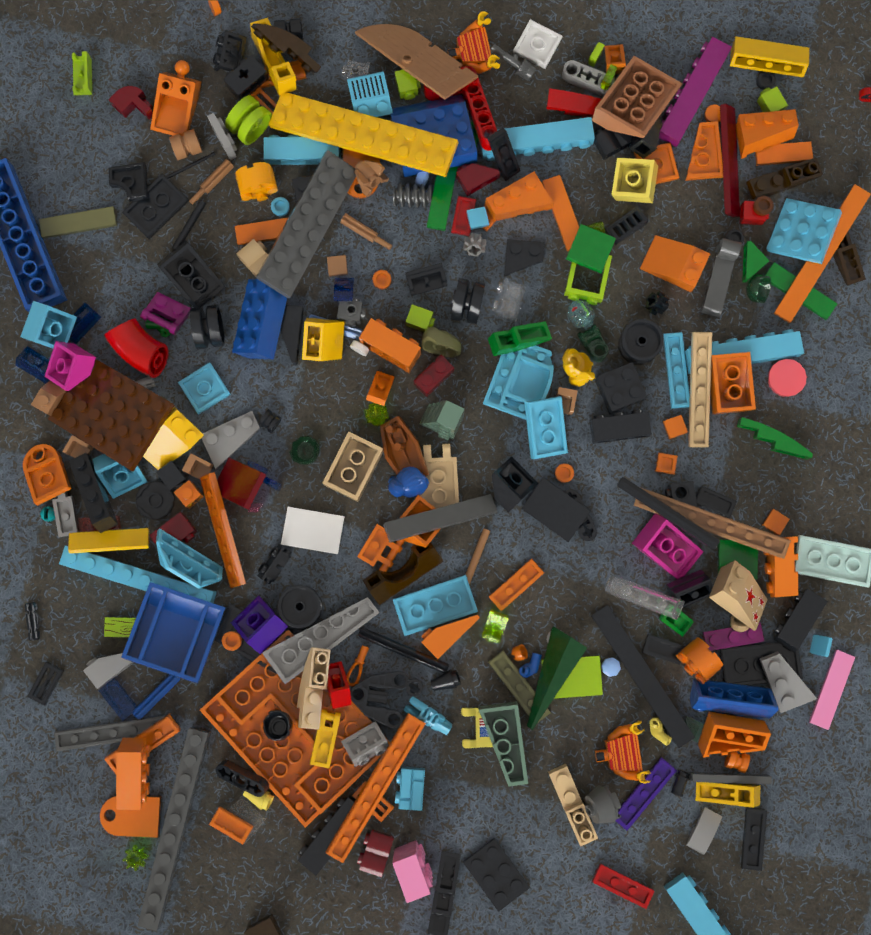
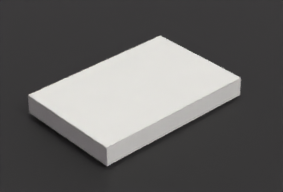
(312, 530)

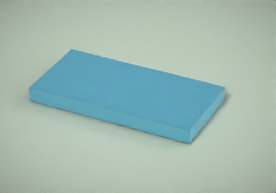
(435, 605)

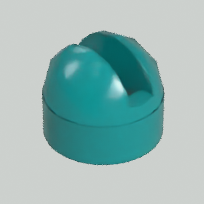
(51, 515)

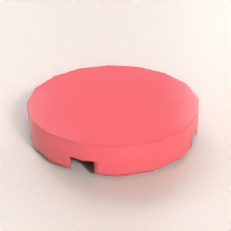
(787, 377)

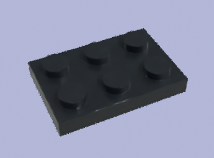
(496, 874)

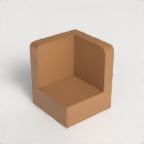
(568, 399)
(77, 447)
(197, 467)

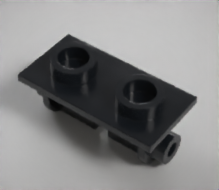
(269, 569)

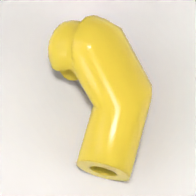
(657, 731)

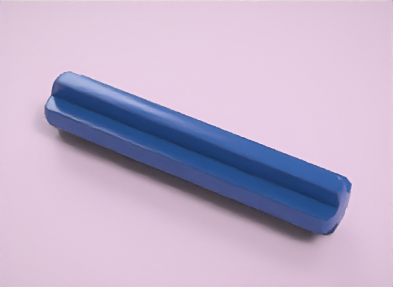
(155, 696)

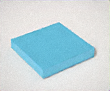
(204, 388)

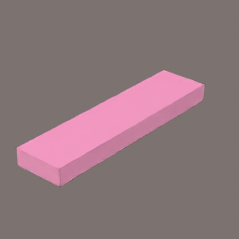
(831, 689)

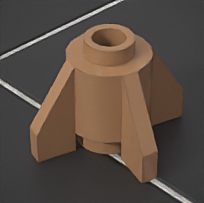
(369, 175)

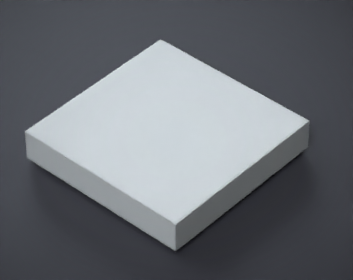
(537, 44)

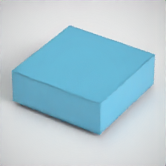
(477, 218)

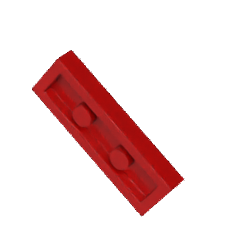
(623, 886)

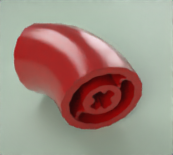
(138, 348)

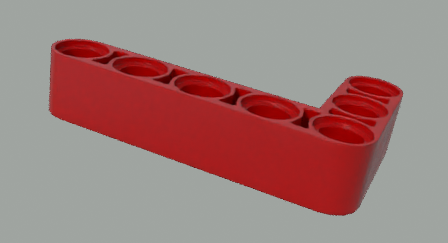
(477, 107)

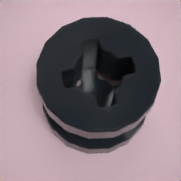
(269, 421)

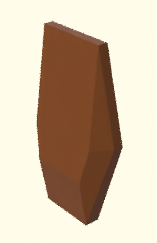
(401, 446)

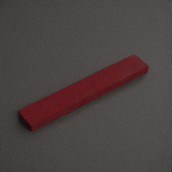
(729, 160)

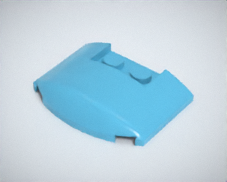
(519, 379)

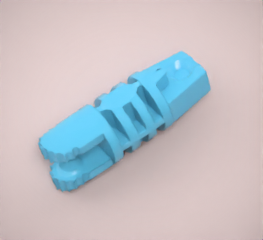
(428, 715)

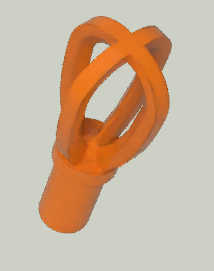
(359, 661)

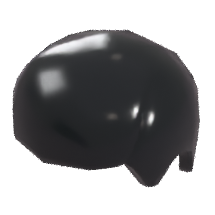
(277, 725)

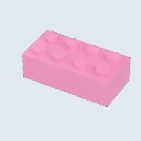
(412, 872)

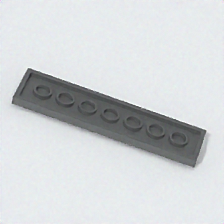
(307, 224)

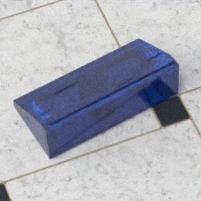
(84, 322)
(33, 363)

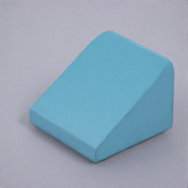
(821, 645)

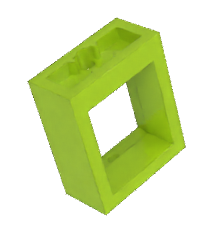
(590, 297)

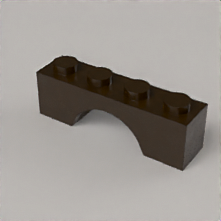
(387, 584)

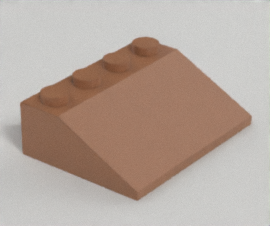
(636, 99)

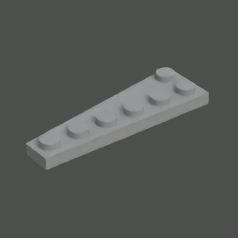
(291, 655)

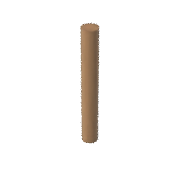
(477, 554)

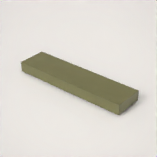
(78, 222)
(515, 682)

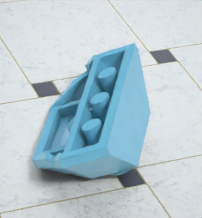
(186, 561)

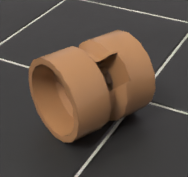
(185, 144)

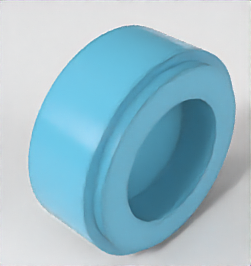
(280, 206)

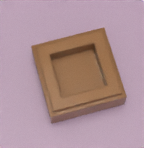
(337, 265)

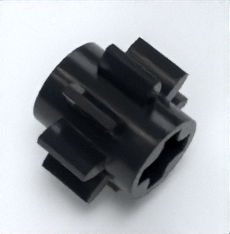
(657, 303)

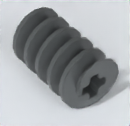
(412, 195)

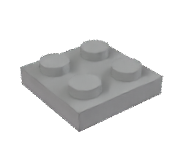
(223, 136)

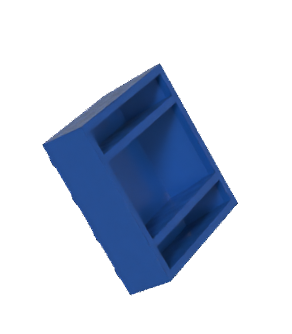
(444, 118)
(173, 633)

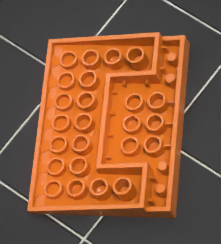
(285, 764)

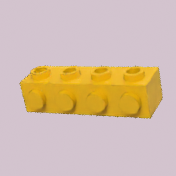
(790, 59)

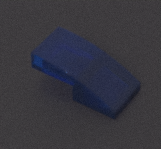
(343, 289)
(273, 484)

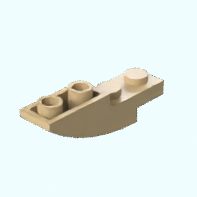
(311, 688)
(572, 805)

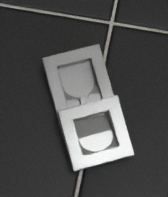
(704, 831)

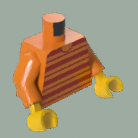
(474, 47)
(624, 753)

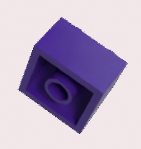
(259, 624)

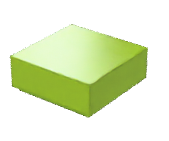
(596, 54)

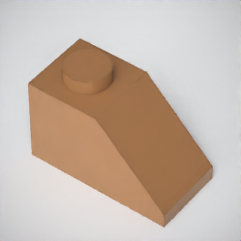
(48, 397)

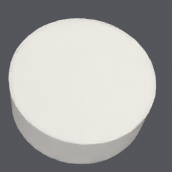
(359, 347)

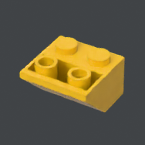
(323, 339)

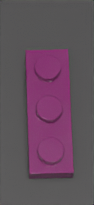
(729, 638)

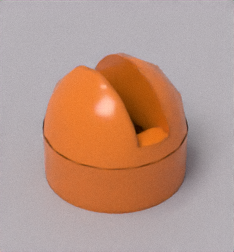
(516, 651)

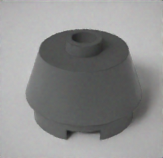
(602, 805)

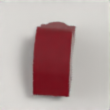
(128, 99)

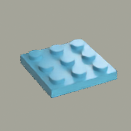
(804, 230)

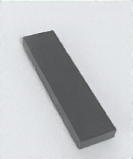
(730, 778)

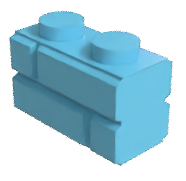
(411, 788)

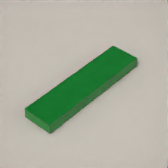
(814, 301)

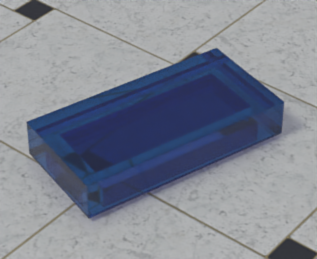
(118, 699)

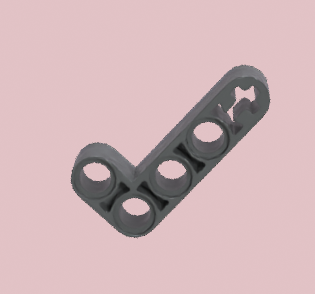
(719, 279)

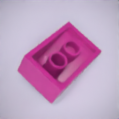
(667, 546)

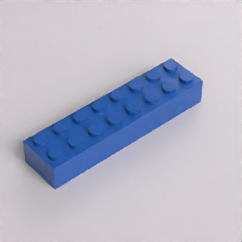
(24, 245)

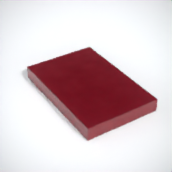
(239, 483)

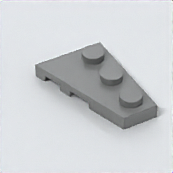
(227, 438)
(785, 683)

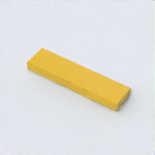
(108, 540)

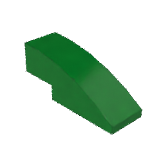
(519, 338)

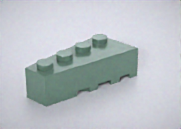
(443, 418)
(505, 733)

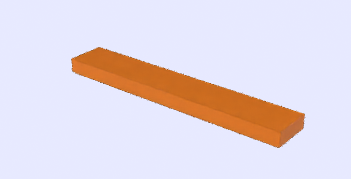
(222, 530)

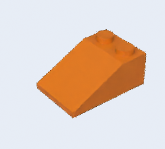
(675, 262)
(732, 383)
(444, 636)

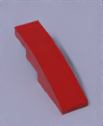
(572, 103)

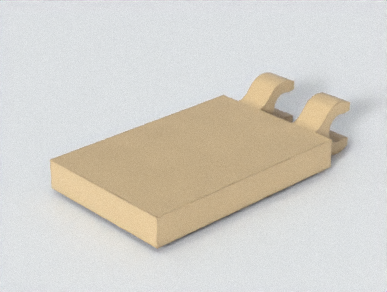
(442, 478)

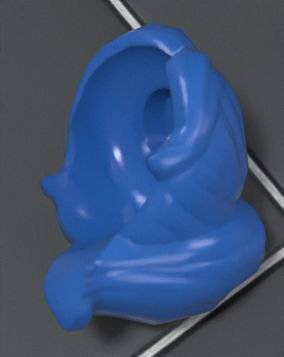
(408, 482)

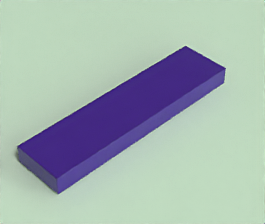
(645, 793)

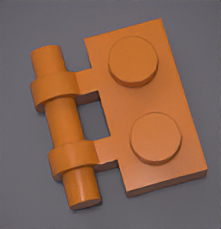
(375, 546)

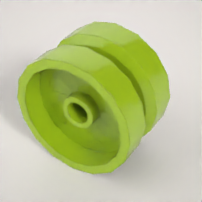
(248, 120)

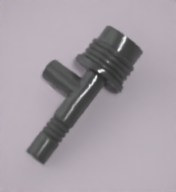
(523, 68)

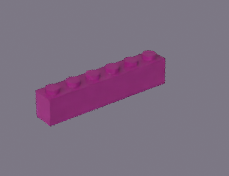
(694, 91)

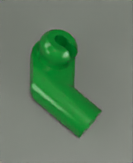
(163, 331)

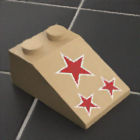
(739, 594)

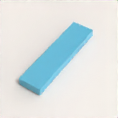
(676, 370)

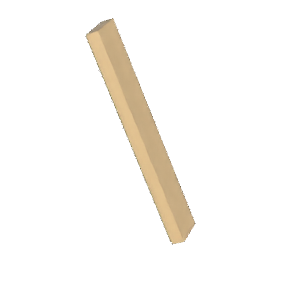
(700, 389)

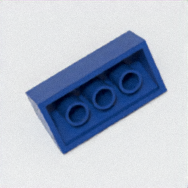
(733, 699)

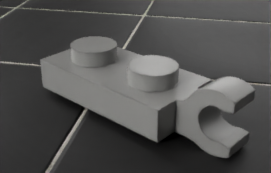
(65, 515)

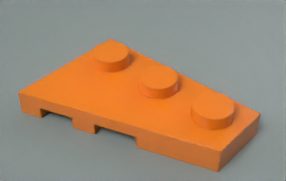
(706, 153)

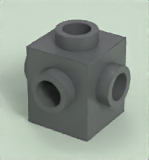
(354, 318)

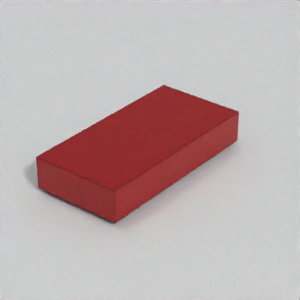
(460, 221)

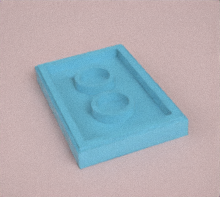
(546, 427)

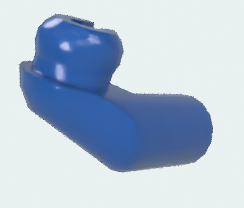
(531, 667)

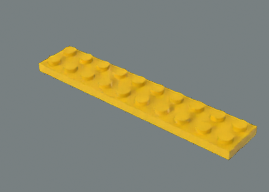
(364, 134)

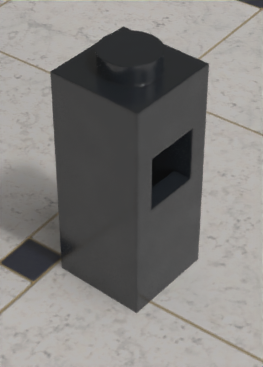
(648, 144)

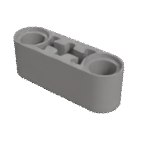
(581, 81)

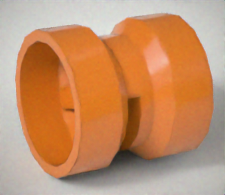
(737, 761)

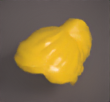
(577, 367)

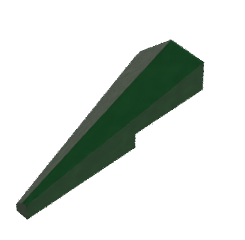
(559, 661)

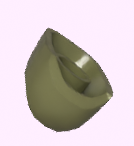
(440, 343)

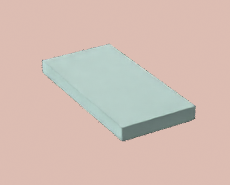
(833, 561)

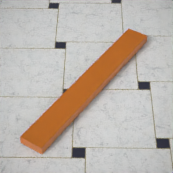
(811, 271)
(375, 788)

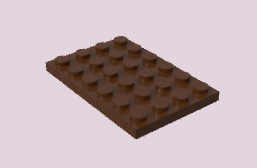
(113, 414)

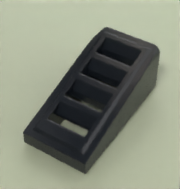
(641, 217)

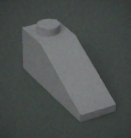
(104, 669)

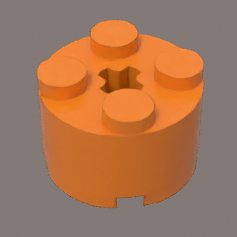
(700, 660)

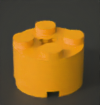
(256, 181)

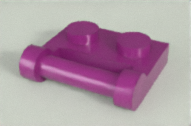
(168, 309)

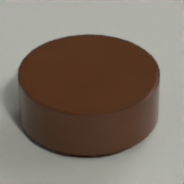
(763, 205)

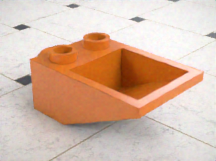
(173, 107)

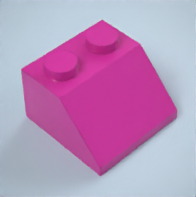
(69, 365)

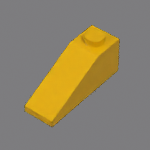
(729, 793)

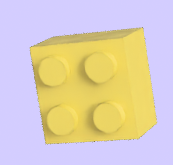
(635, 180)

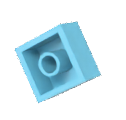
(47, 325)

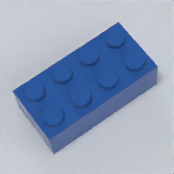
(259, 321)

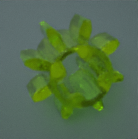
(376, 414)
(132, 862)

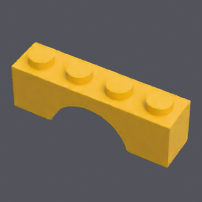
(279, 70)

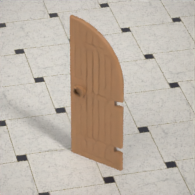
(414, 55)

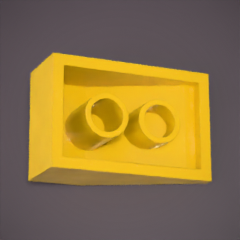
(172, 440)

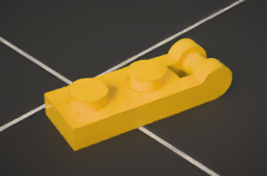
(325, 740)

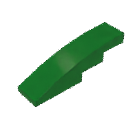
(441, 200)
(780, 442)

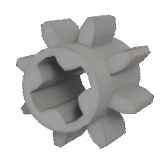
(474, 244)

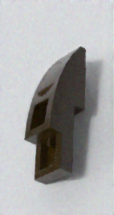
(282, 40)
(784, 179)

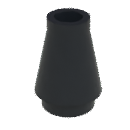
(446, 681)

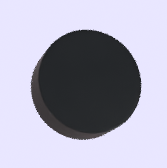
(765, 80)

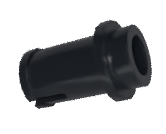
(680, 783)

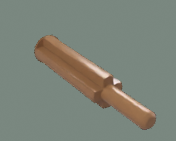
(224, 168)
(363, 230)

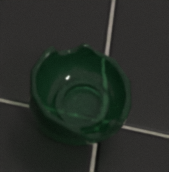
(758, 288)
(311, 448)

